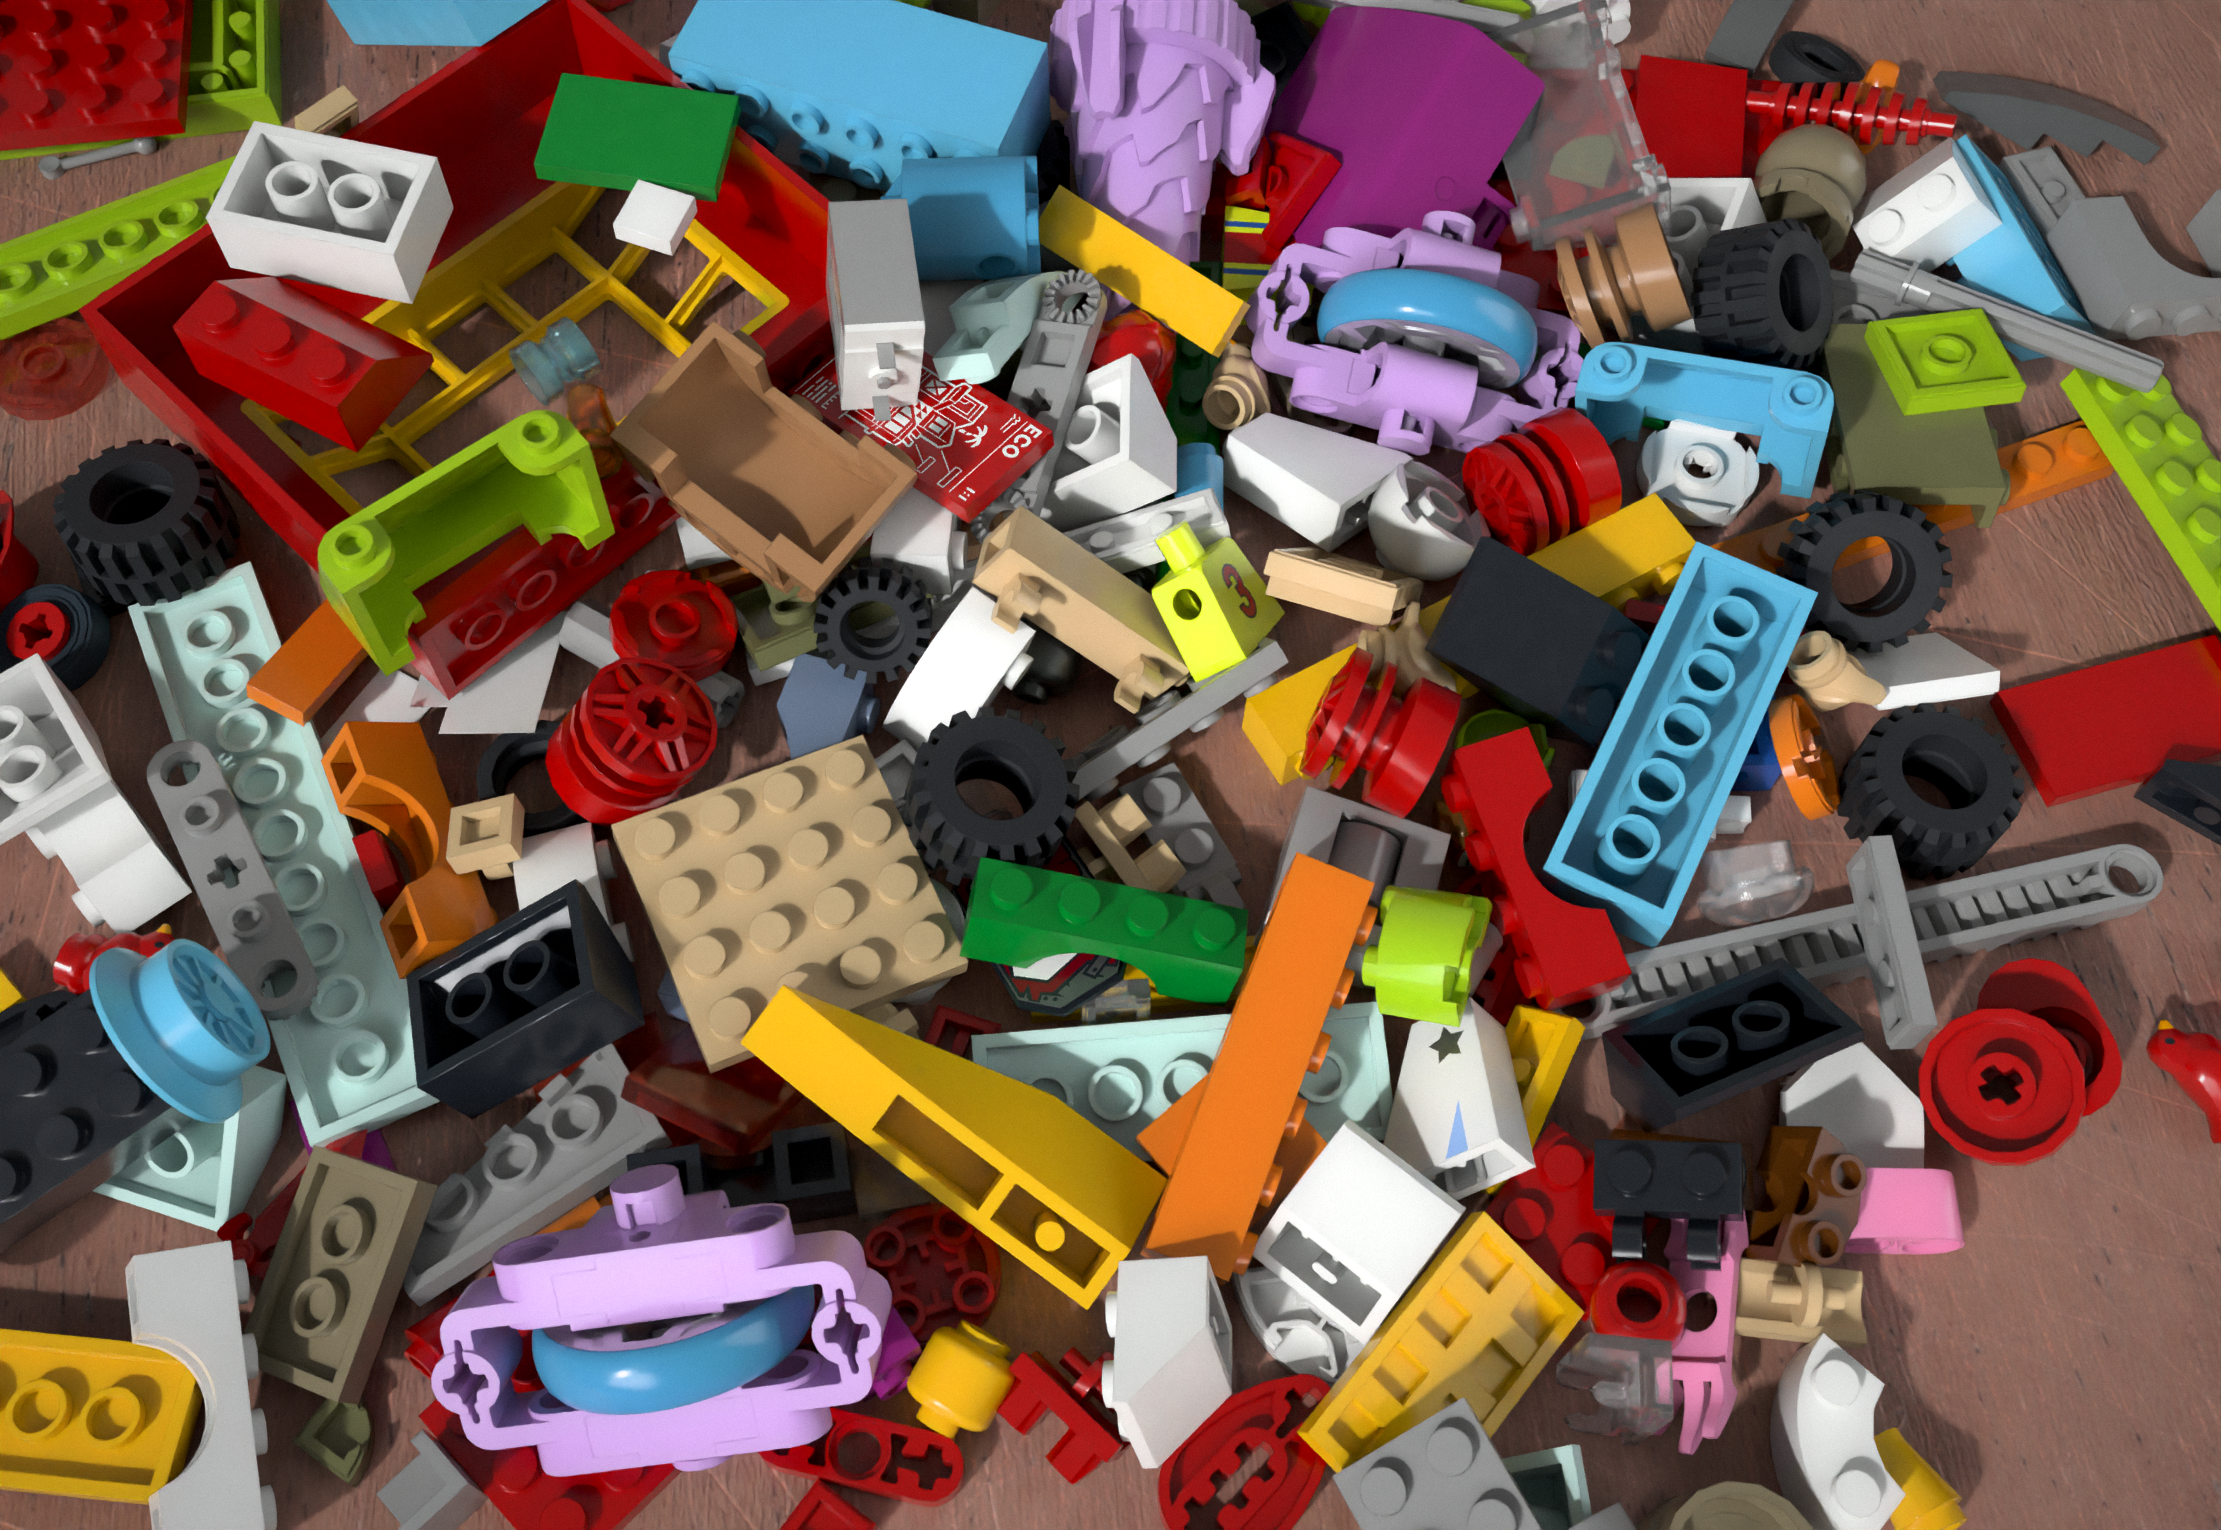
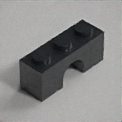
(801, 1169)

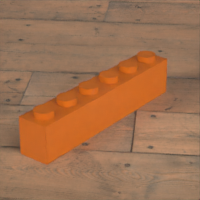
(1259, 1068)

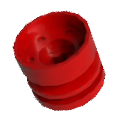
(1543, 481)
(1383, 734)
(631, 741)

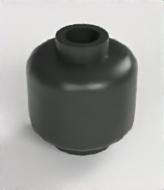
(1052, 670)

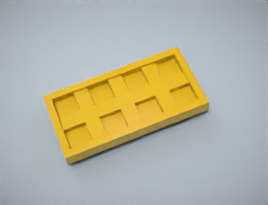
(1467, 1329)

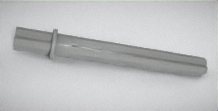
(2009, 321)

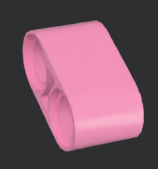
(1907, 1213)

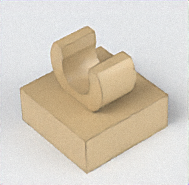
(486, 836)

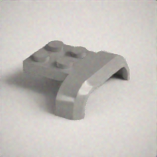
(1446, 1479)

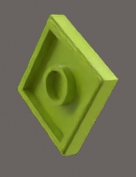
(1944, 362)

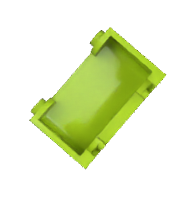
(522, 473)

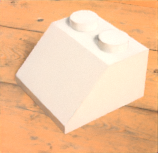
(1926, 210)

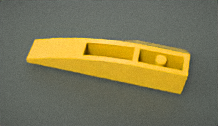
(971, 1137)

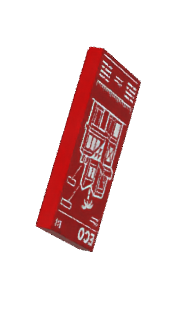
(956, 434)

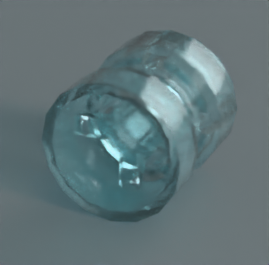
(559, 358)

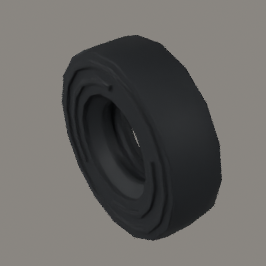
(1809, 58)

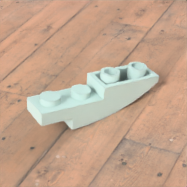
(993, 324)

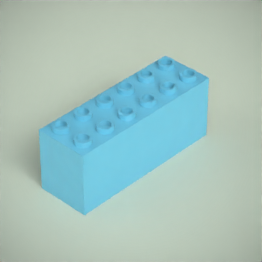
(867, 82)

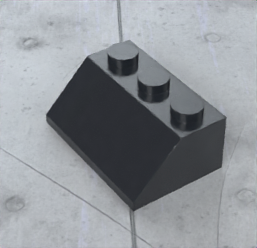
(520, 1002)
(1722, 1043)

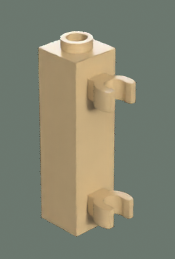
(1081, 603)

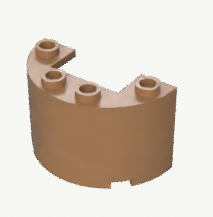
(760, 466)

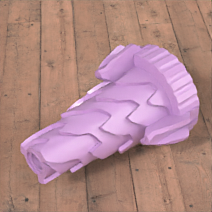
(1152, 106)

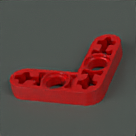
(918, 1446)

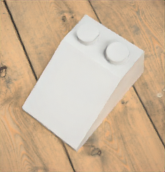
(45, 747)

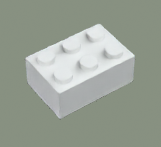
(331, 212)

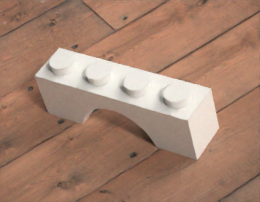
(190, 1309)

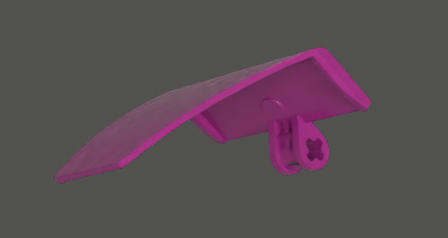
(1413, 117)

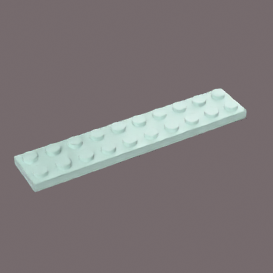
(354, 1044)

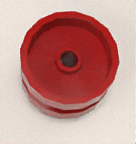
(1994, 1045)

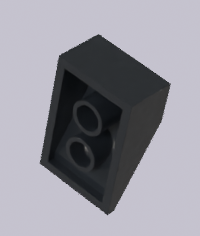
(1537, 643)

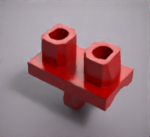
(1043, 1388)

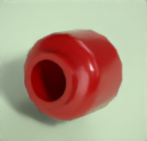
(1638, 1302)

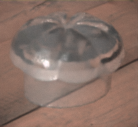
(1753, 883)

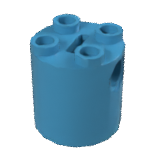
(972, 216)

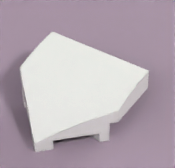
(1859, 1105)

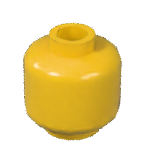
(961, 1379)

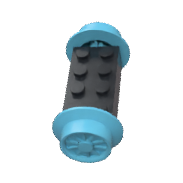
(120, 1075)

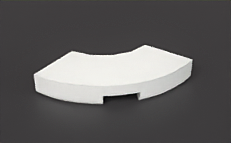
(1293, 1328)

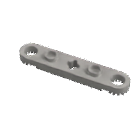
(1054, 372)
(251, 916)

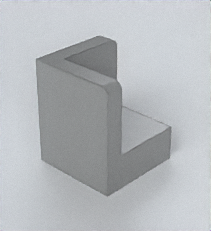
(432, 1489)

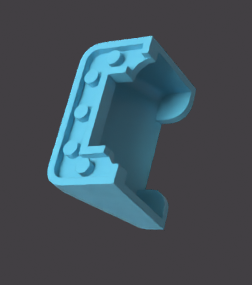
(1782, 405)

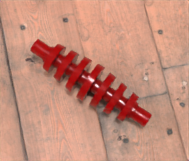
(1852, 112)

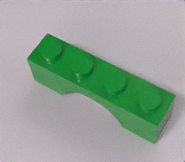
(1035, 913)

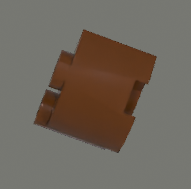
(1808, 1198)

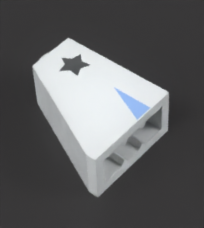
(1460, 1106)

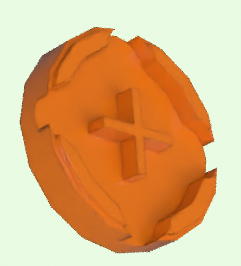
(1805, 767)

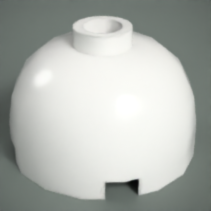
(1421, 524)

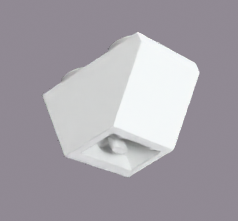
(1357, 1231)
(1167, 1354)

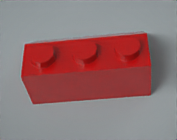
(300, 356)

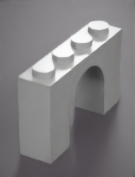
(2125, 282)

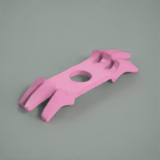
(1708, 1353)

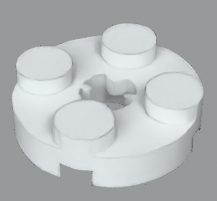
(1695, 500)

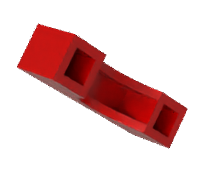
(1561, 947)

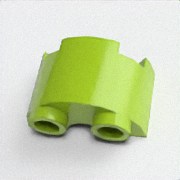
(1425, 953)

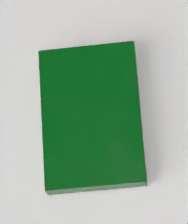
(630, 131)

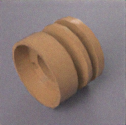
(1622, 278)

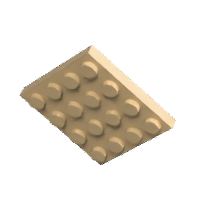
(788, 884)

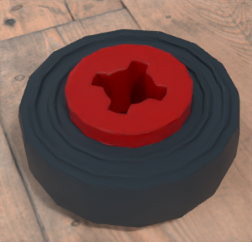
(77, 627)

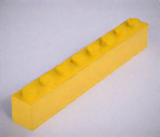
(1613, 559)

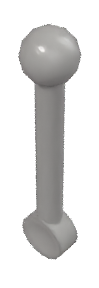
(53, 167)

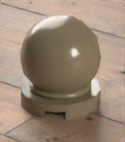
(1813, 178)

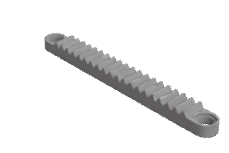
(1946, 919)

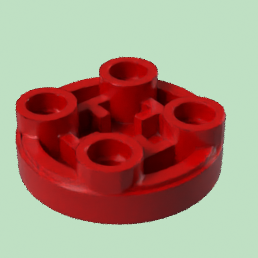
(935, 1268)

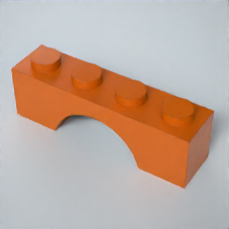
(393, 783)

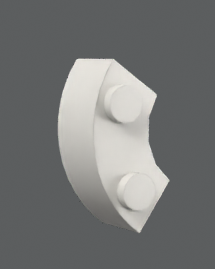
(959, 670)
(566, 855)
(113, 859)
(1827, 1442)

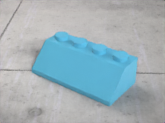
(2014, 258)

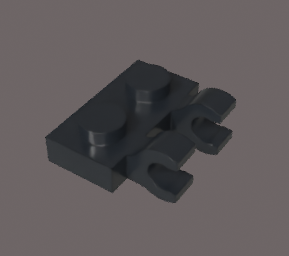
(1668, 1182)

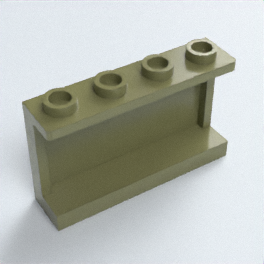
(1911, 457)

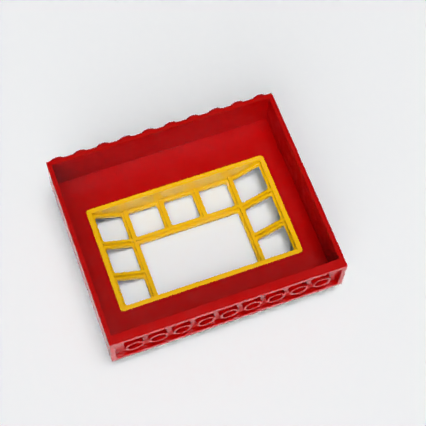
(485, 129)

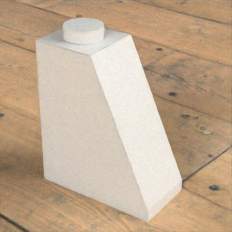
(1307, 476)

